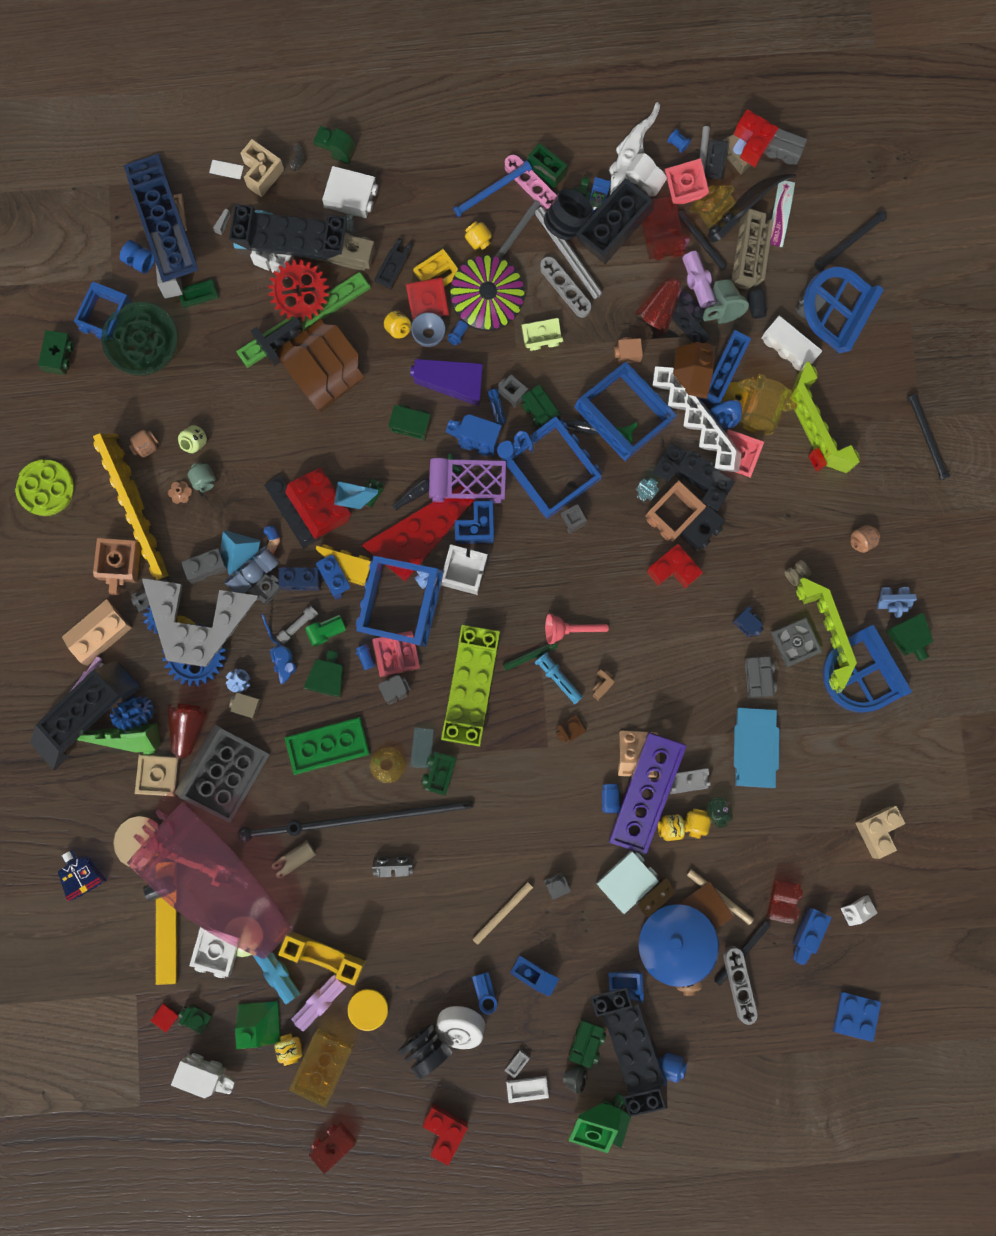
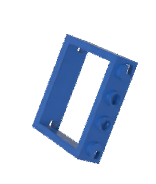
(606, 429)
(583, 456)
(428, 605)

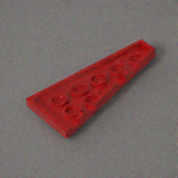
(419, 533)

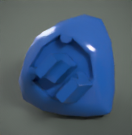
(727, 413)

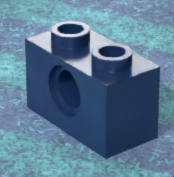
(299, 579)

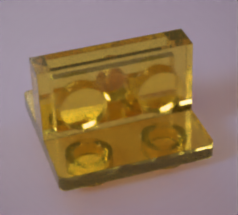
(714, 204)

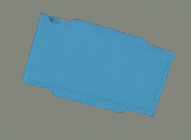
(756, 748)

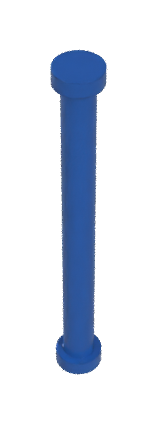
(491, 189)

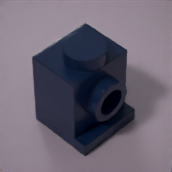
(749, 623)

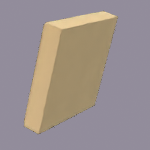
(157, 775)

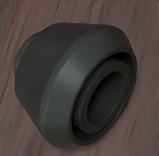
(575, 1078)

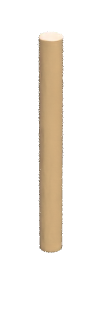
(731, 905)
(502, 913)

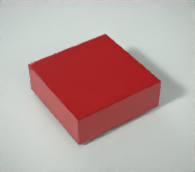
(817, 459)
(164, 1018)

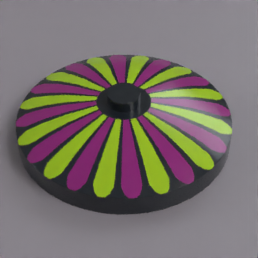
(487, 293)

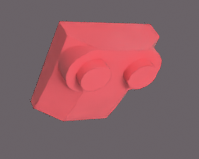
(687, 182)
(750, 451)

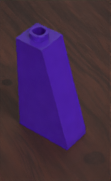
(450, 378)

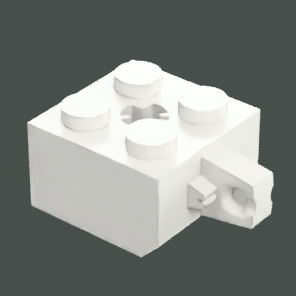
(202, 1077)

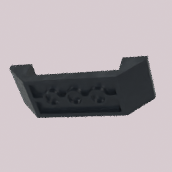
(287, 234)
(81, 710)
(634, 1050)

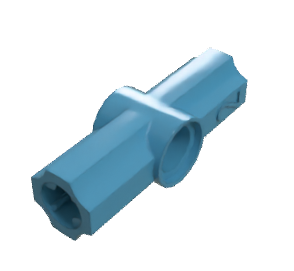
(278, 977)

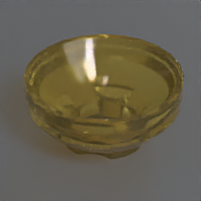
(395, 772)

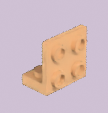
(630, 749)

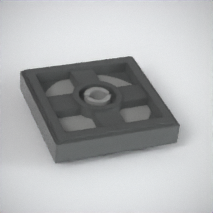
(796, 642)

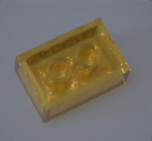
(321, 1068)

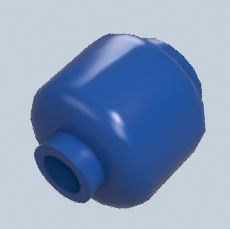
(673, 1067)

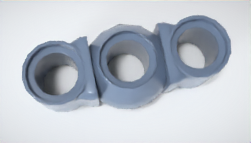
(251, 571)

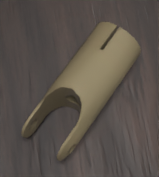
(294, 858)

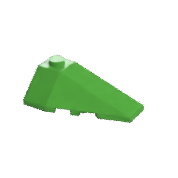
(138, 740)

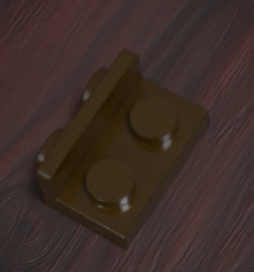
(656, 897)

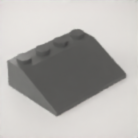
(221, 773)

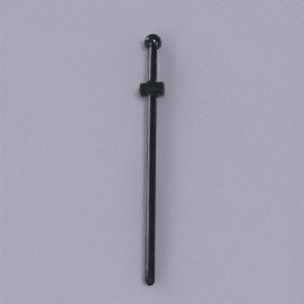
(247, 834)

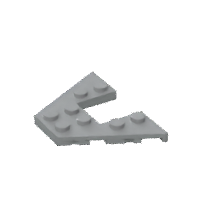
(189, 642)

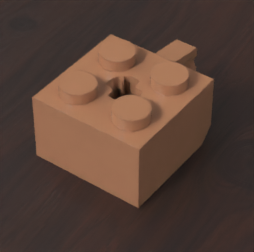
(125, 570)

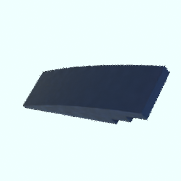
(160, 218)

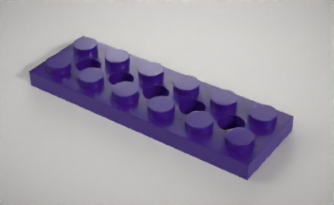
(639, 782)

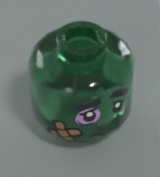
(719, 812)

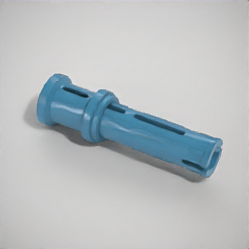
(552, 670)

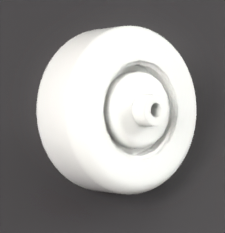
(460, 1027)

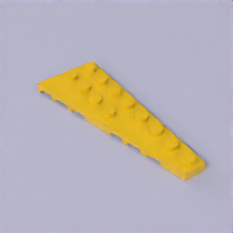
(130, 499)

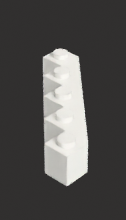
(699, 418)

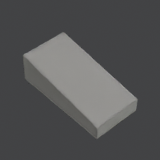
(222, 221)
(517, 1063)

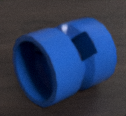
(136, 256)

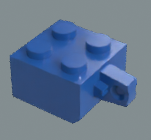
(476, 434)

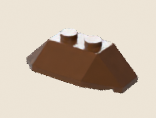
(695, 367)

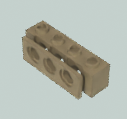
(751, 250)
(356, 253)

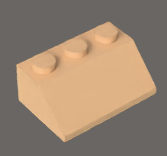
(96, 633)

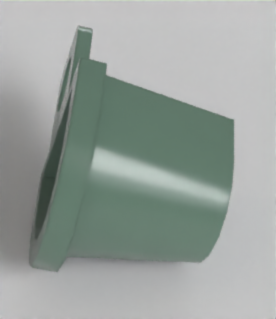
(728, 303)

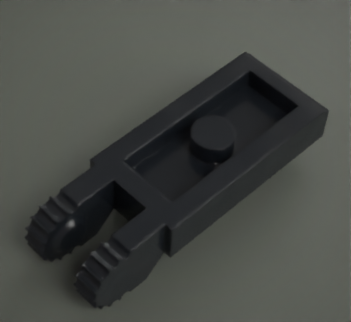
(393, 265)

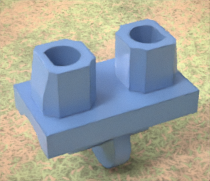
(896, 603)

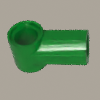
(320, 632)

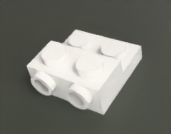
(213, 955)

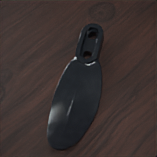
(743, 204)

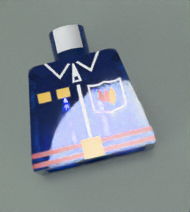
(79, 876)

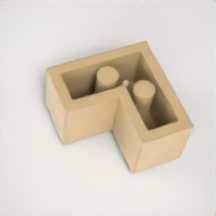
(264, 167)
(875, 831)

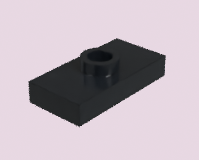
(716, 159)

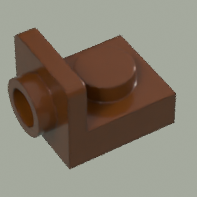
(570, 730)

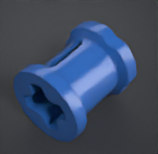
(679, 140)

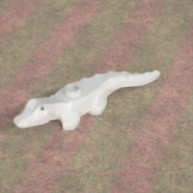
(630, 148)

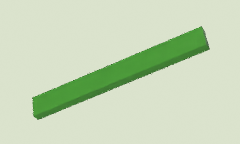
(337, 298)

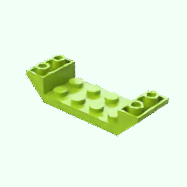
(813, 425)
(809, 592)
(470, 685)

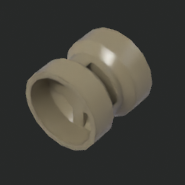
(798, 572)

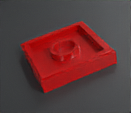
(427, 297)

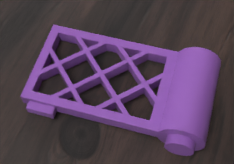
(441, 479)

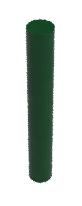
(530, 655)

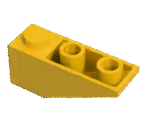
(354, 569)

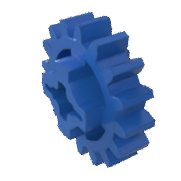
(132, 713)

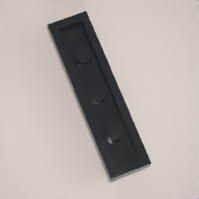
(277, 489)

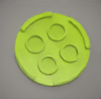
(44, 487)

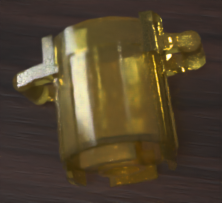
(764, 403)

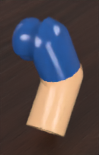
(273, 536)

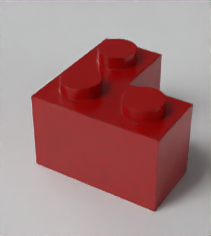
(757, 134)
(675, 563)
(449, 1131)

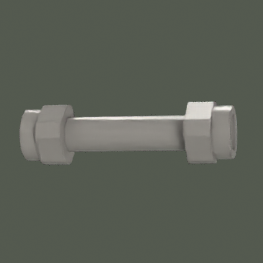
(284, 636)

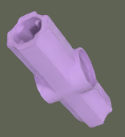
(699, 279)
(318, 1003)

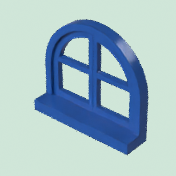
(855, 319)
(883, 662)

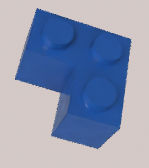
(477, 530)

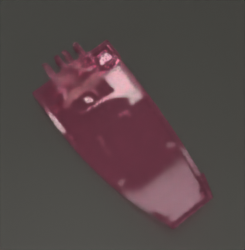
(208, 882)

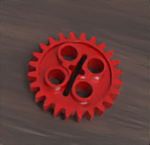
(296, 272)

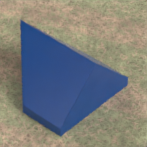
(629, 979)

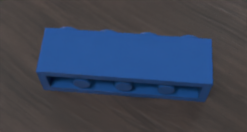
(726, 367)

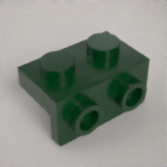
(438, 773)

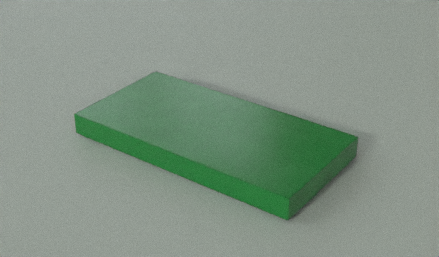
(327, 746)

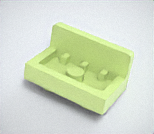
(542, 333)

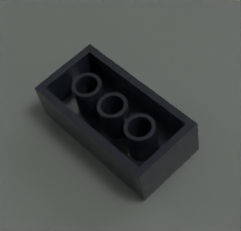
(615, 221)

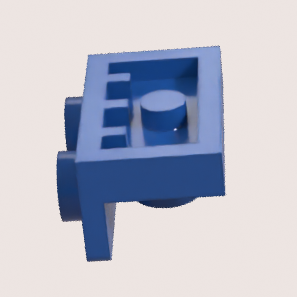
(333, 576)

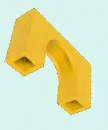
(298, 947)

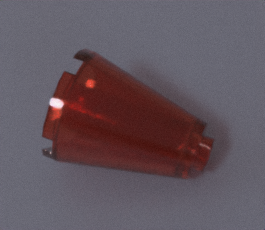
(661, 304)
(184, 727)

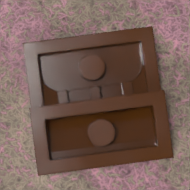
(710, 903)

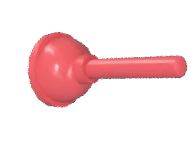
(556, 628)

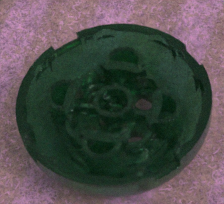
(148, 319)

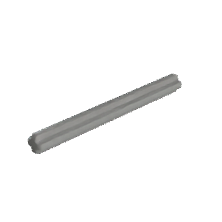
(573, 259)

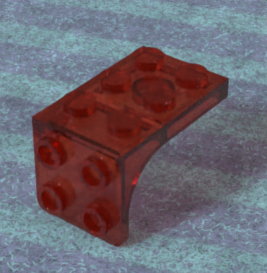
(664, 231)

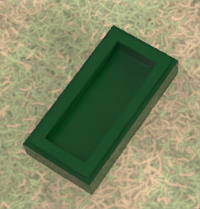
(198, 293)

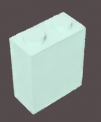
(628, 881)

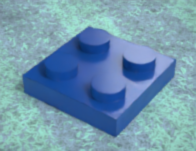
(856, 1016)

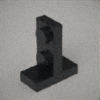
(277, 339)

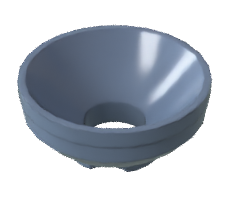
(428, 321)

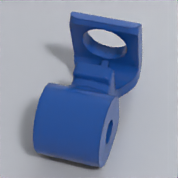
(507, 449)

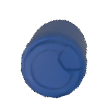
(610, 798)

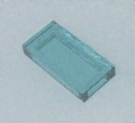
(421, 747)

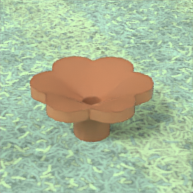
(182, 495)

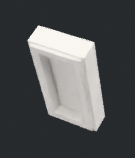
(527, 1089)

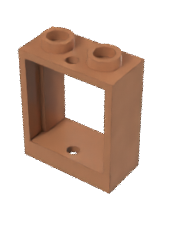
(688, 498)

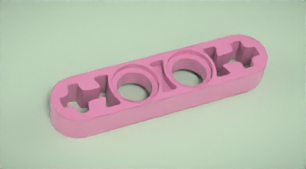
(531, 183)

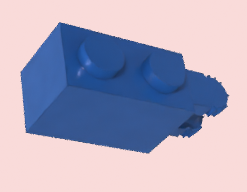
(810, 934)

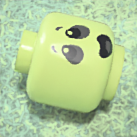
(192, 439)

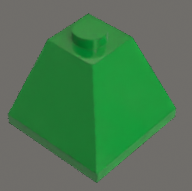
(257, 1024)
(597, 1127)

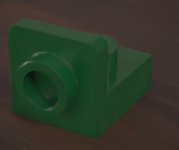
(194, 1018)

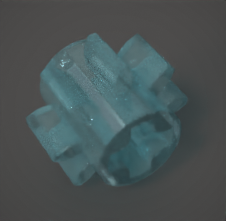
(647, 489)

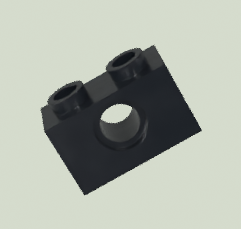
(711, 521)

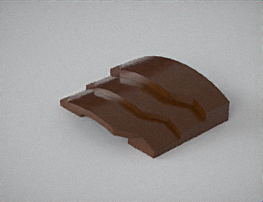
(321, 363)

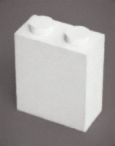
(350, 192)

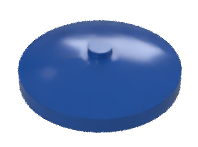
(678, 945)

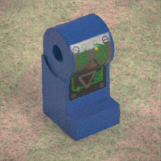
(599, 193)

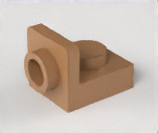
(601, 688)

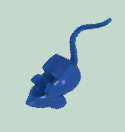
(282, 657)

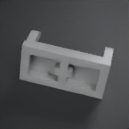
(690, 781)

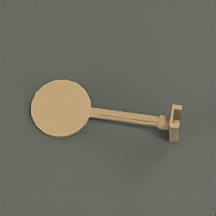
(124, 842)

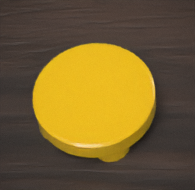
(368, 1009)

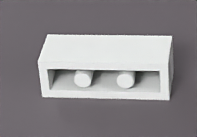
(790, 343)

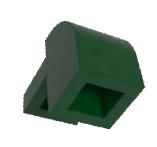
(337, 141)

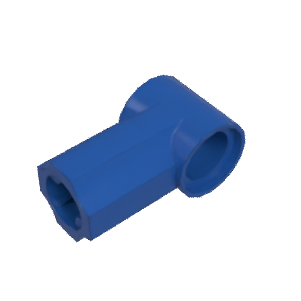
(484, 991)

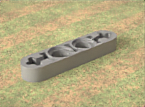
(566, 286)
(737, 986)

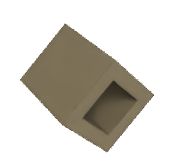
(245, 705)

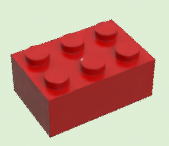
(314, 501)

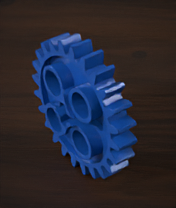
(203, 674)

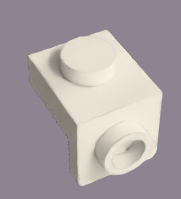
(859, 911)

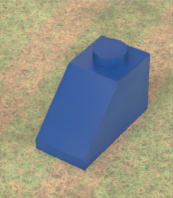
(534, 976)

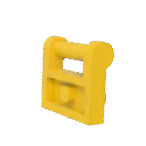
(435, 267)

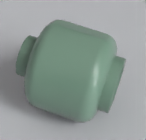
(201, 477)

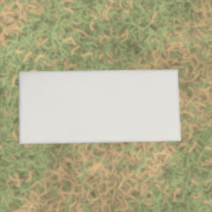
(226, 169)

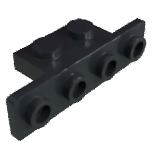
(688, 317)

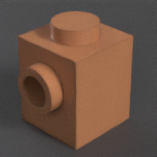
(628, 350)

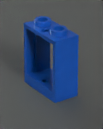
(94, 292)

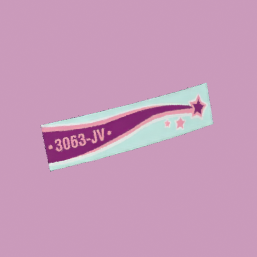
(781, 212)

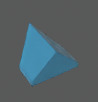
(353, 495)
(237, 550)

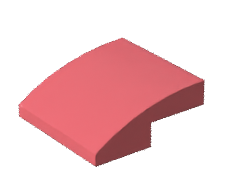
(395, 656)

